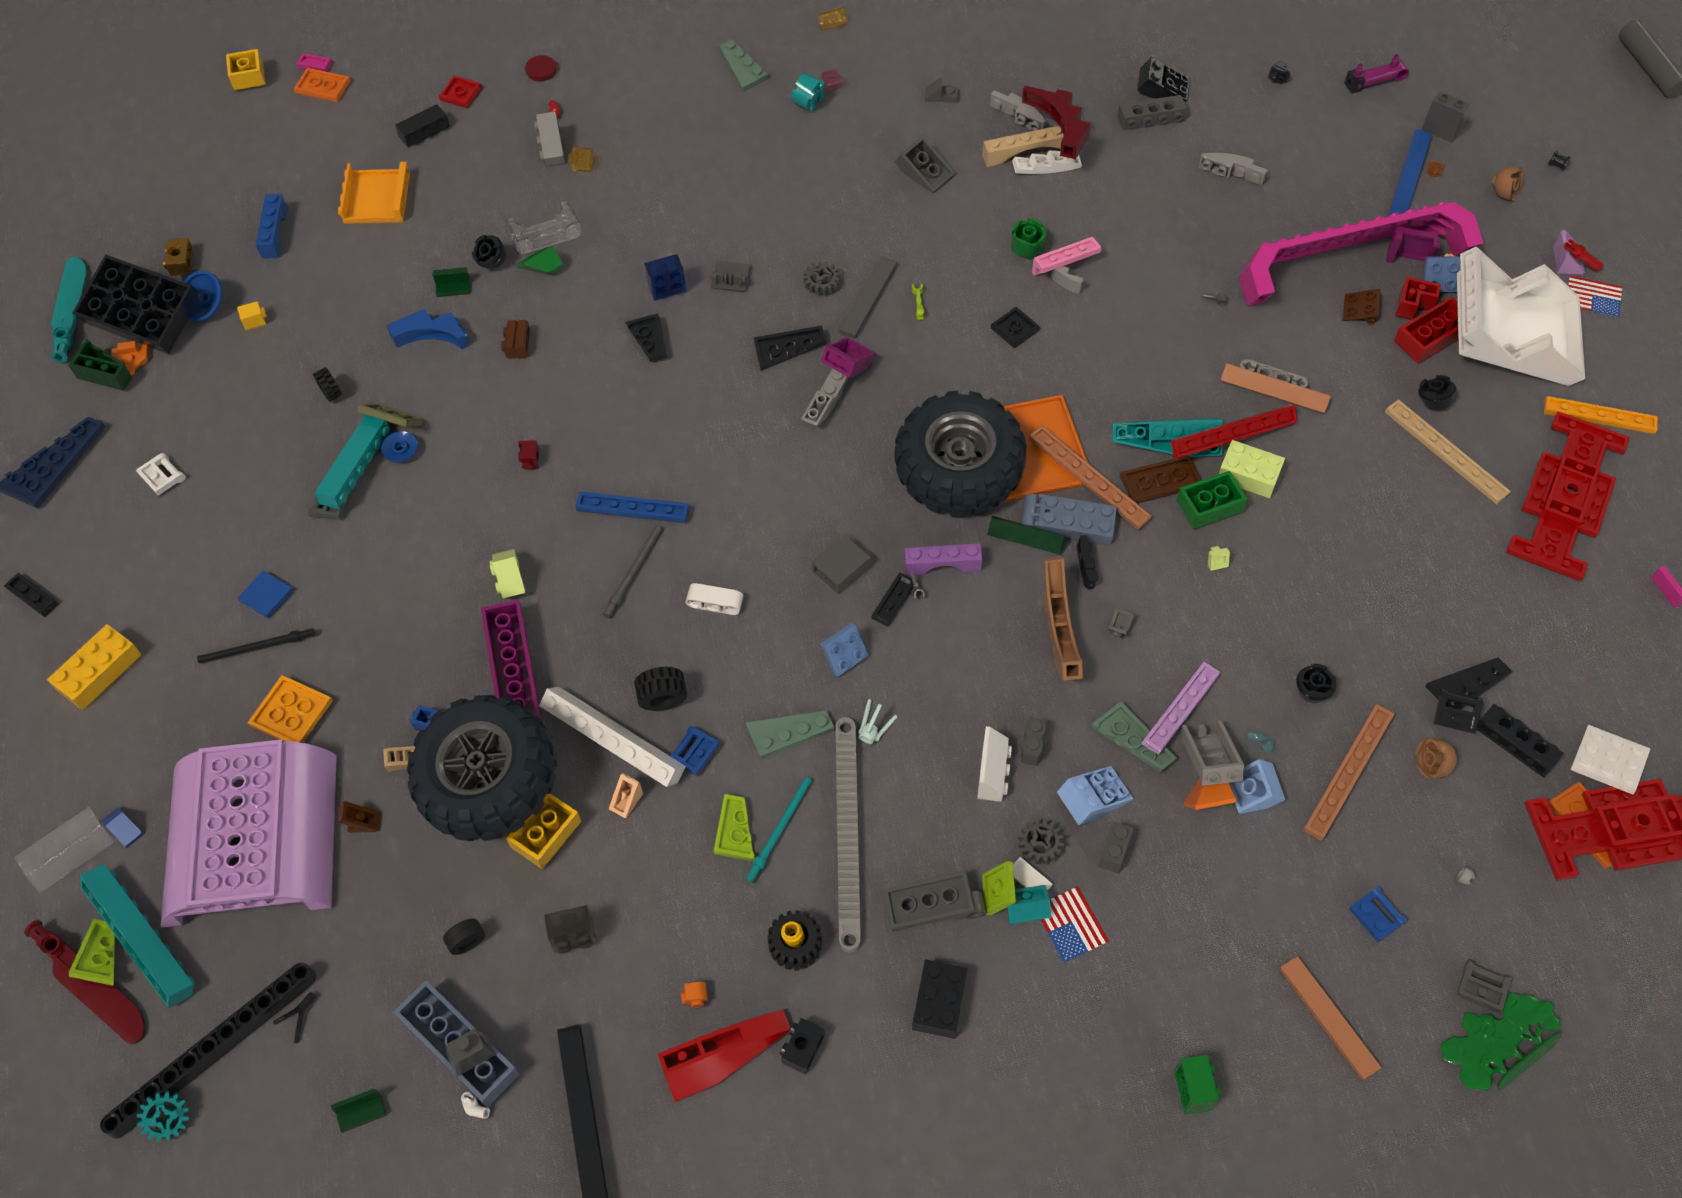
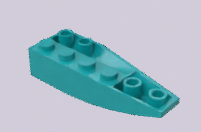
(1157, 433)

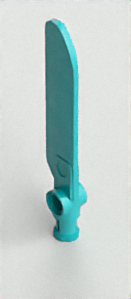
(63, 320)

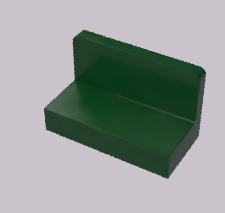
(452, 282)
(359, 1110)

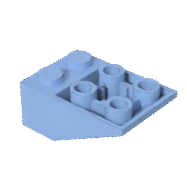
(1094, 794)

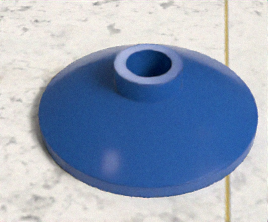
(396, 441)

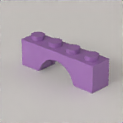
(922, 559)

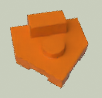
(131, 355)

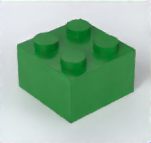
(1196, 1084)

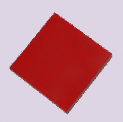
(460, 92)

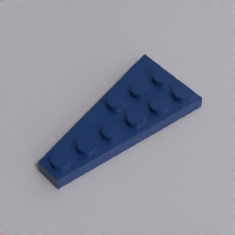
(48, 466)

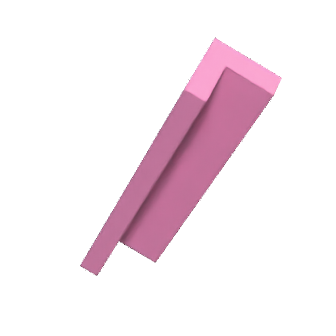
(1065, 255)

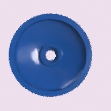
(211, 294)

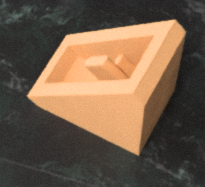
(625, 796)

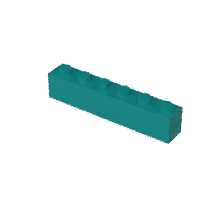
(352, 462)

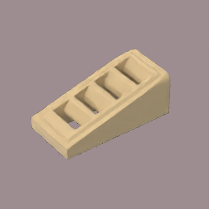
(396, 752)

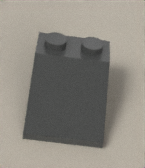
(924, 165)

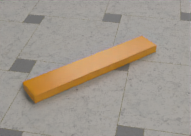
(1602, 415)

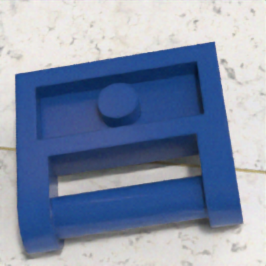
(698, 753)
(1373, 918)

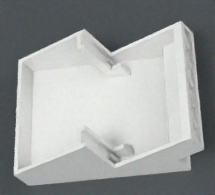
(1520, 321)

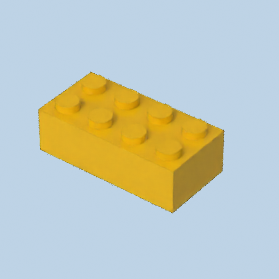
(94, 667)

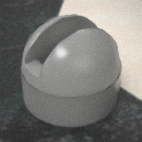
(1465, 875)

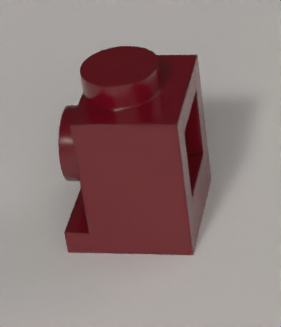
(529, 454)

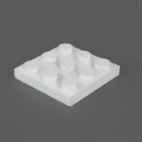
(1610, 759)

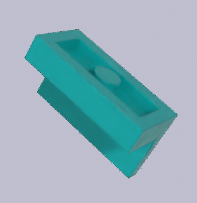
(1030, 905)

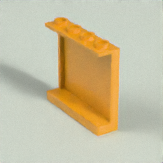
(374, 195)

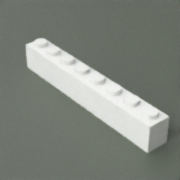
(612, 736)

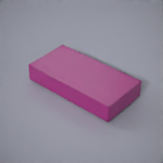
(314, 62)
(1668, 586)

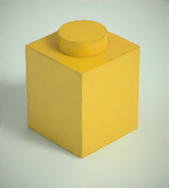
(252, 315)

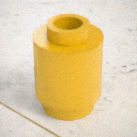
(793, 935)

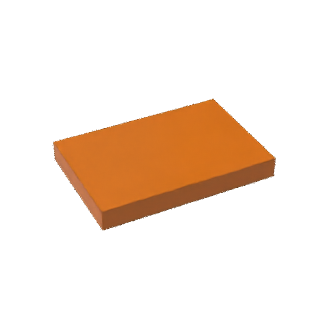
(322, 85)

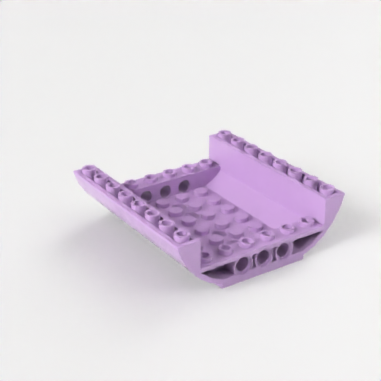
(280, 824)

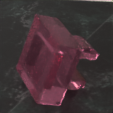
(832, 79)

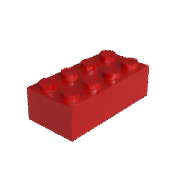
(1430, 331)

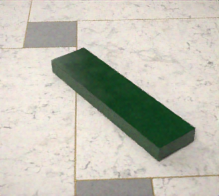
(1026, 535)

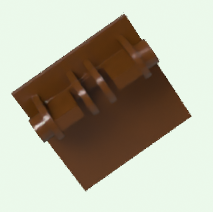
(1362, 305)

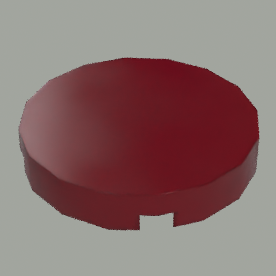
(540, 68)

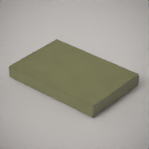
(390, 415)

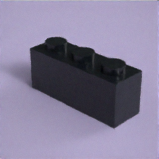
(422, 125)

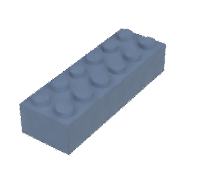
(439, 1023)

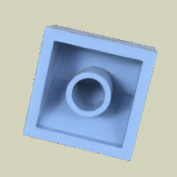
(1258, 789)

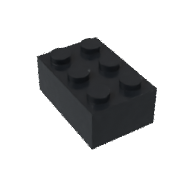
(939, 999)

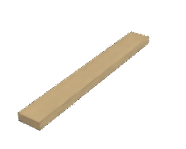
(1448, 452)

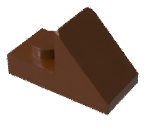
(358, 817)

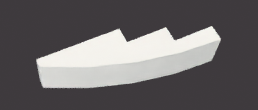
(1045, 163)

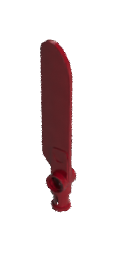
(100, 998)

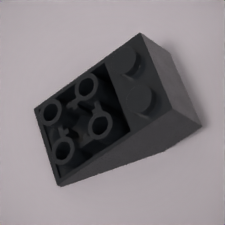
(1162, 81)

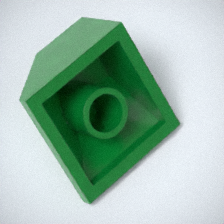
(542, 261)

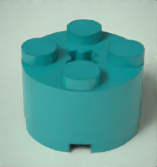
(808, 91)

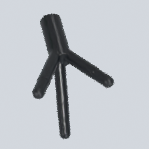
(302, 1006)

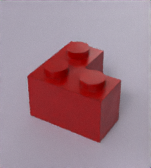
(1416, 294)

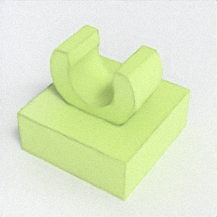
(1218, 558)

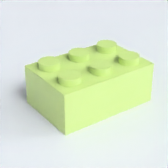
(1252, 468)

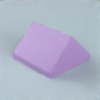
(1563, 258)

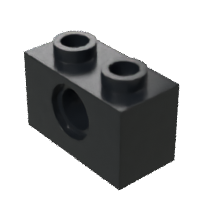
(802, 1058)

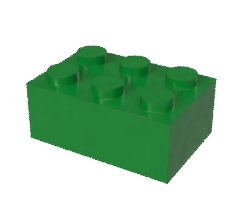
(1211, 499)

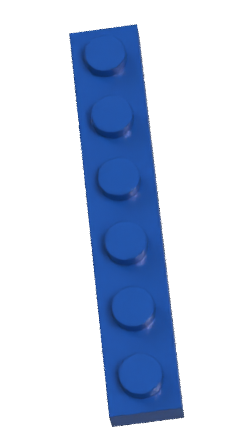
(632, 507)

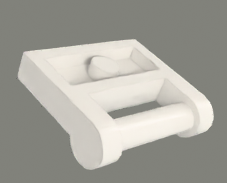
(156, 478)

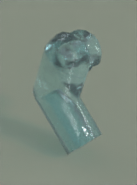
(1261, 738)

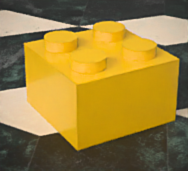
(245, 69)

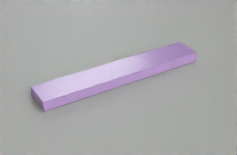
(1181, 708)

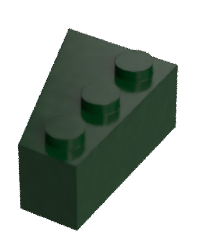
(98, 367)

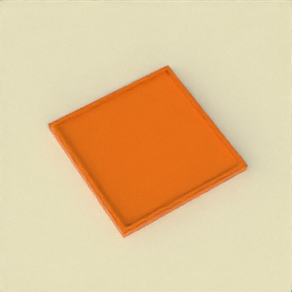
(1041, 472)

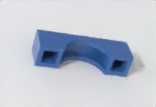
(268, 234)

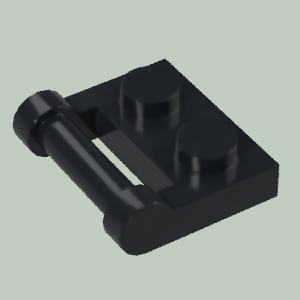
(1457, 718)

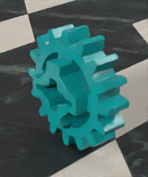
(154, 1119)

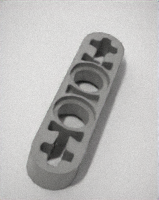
(1274, 372)

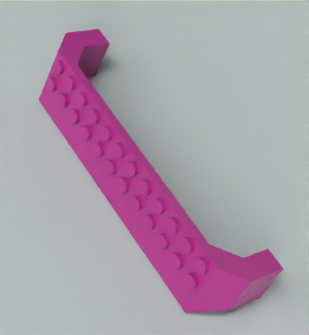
(1445, 218)

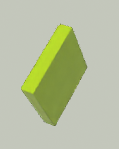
(999, 888)

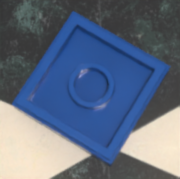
(265, 594)

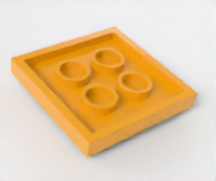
(290, 711)

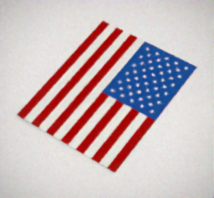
(1597, 295)
(1073, 925)

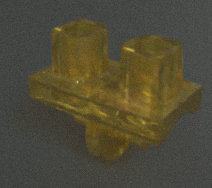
(832, 18)

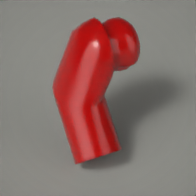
(554, 107)

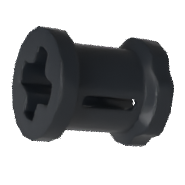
(1559, 160)

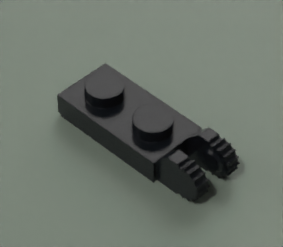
(1086, 563)

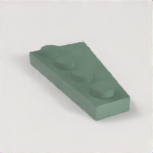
(745, 69)
(785, 732)
(1129, 732)

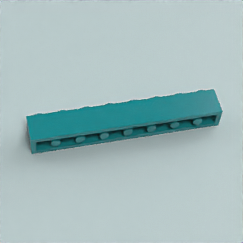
(136, 935)

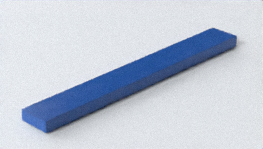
(1410, 172)

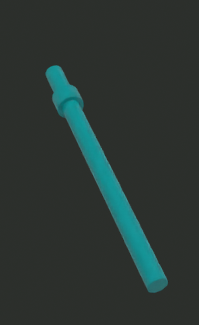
(760, 861)

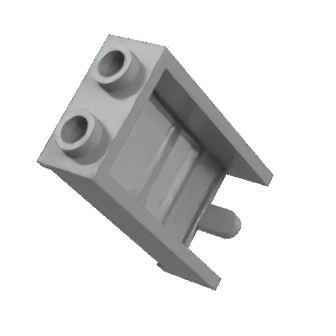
(1213, 755)

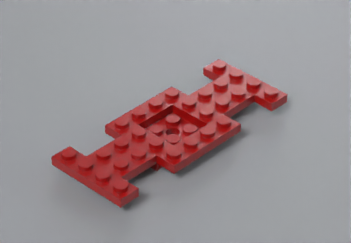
(1566, 511)
(1611, 827)

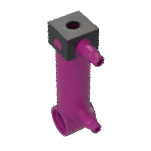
(1357, 79)

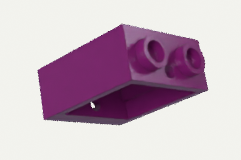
(847, 358)

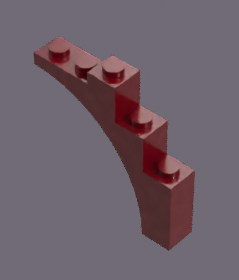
(1067, 116)

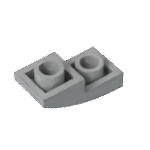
(1063, 278)

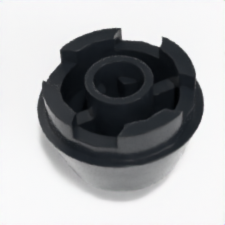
(489, 251)
(1437, 392)
(1315, 683)

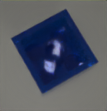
(665, 277)

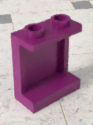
(1412, 244)

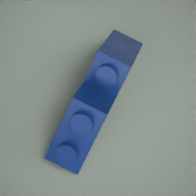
(424, 327)

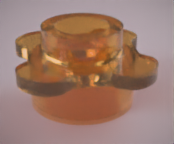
(1435, 168)

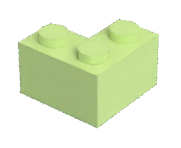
(508, 574)

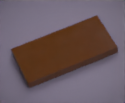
(1159, 479)

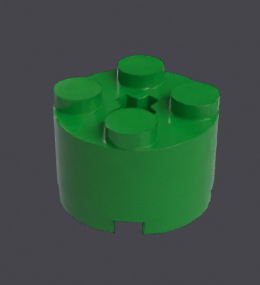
(1028, 238)

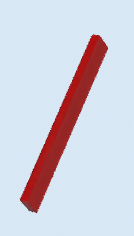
(1233, 431)

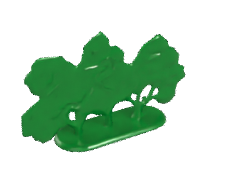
(1498, 1040)

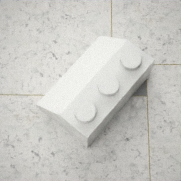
(994, 766)

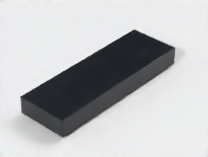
(31, 594)
(893, 600)

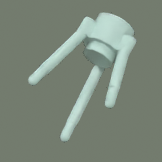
(868, 733)

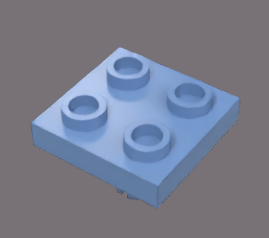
(1442, 271)
(844, 649)

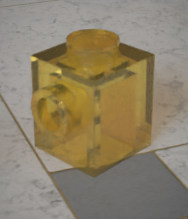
(581, 159)

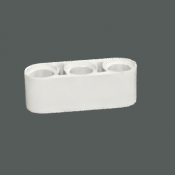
(714, 599)

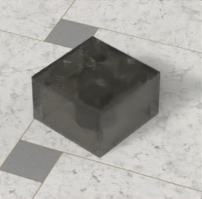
(570, 929)

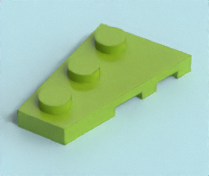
(733, 830)
(96, 955)

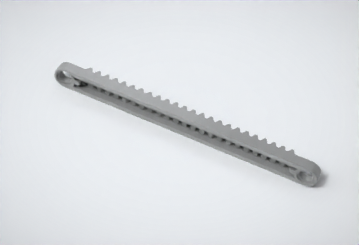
(847, 835)

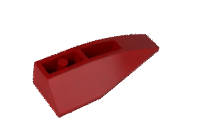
(719, 1054)

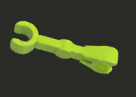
(919, 310)

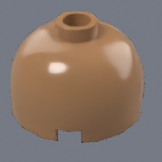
(1508, 182)
(1436, 758)

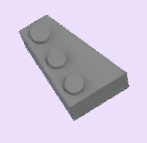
(549, 139)

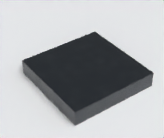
(1015, 327)

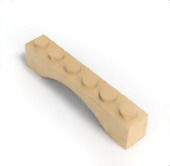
(1001, 149)

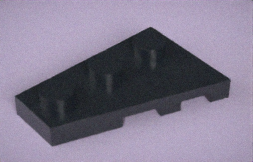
(649, 336)

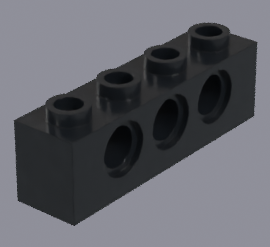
(1522, 750)

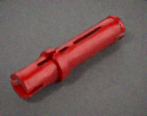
(1580, 252)

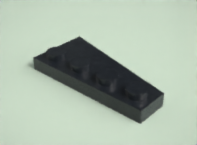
(783, 346)
(1471, 681)

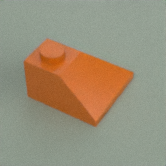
(1209, 796)

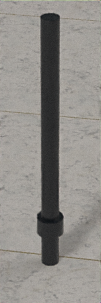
(294, 636)

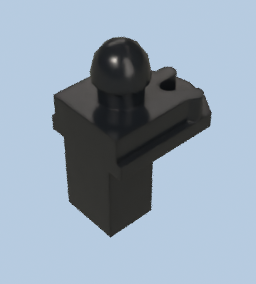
(1279, 72)

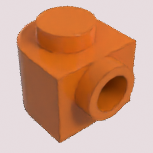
(694, 994)

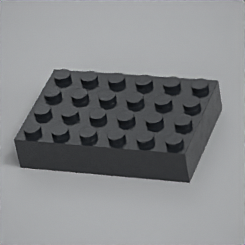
(137, 304)

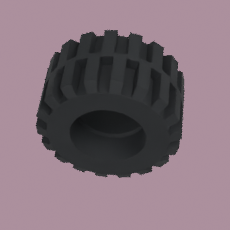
(660, 688)
(800, 956)

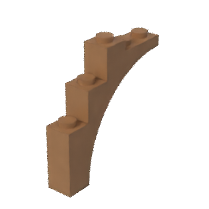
(1059, 624)

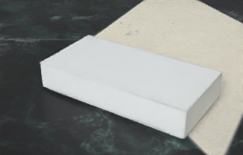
(1027, 876)

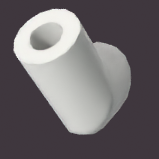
(472, 1106)

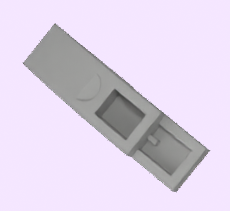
(1024, 114)
(1231, 164)
(825, 399)

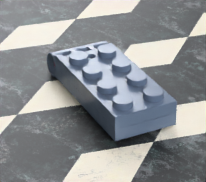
(1070, 517)

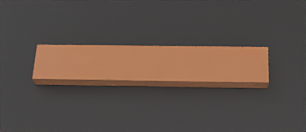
(1275, 388)
(1330, 1018)

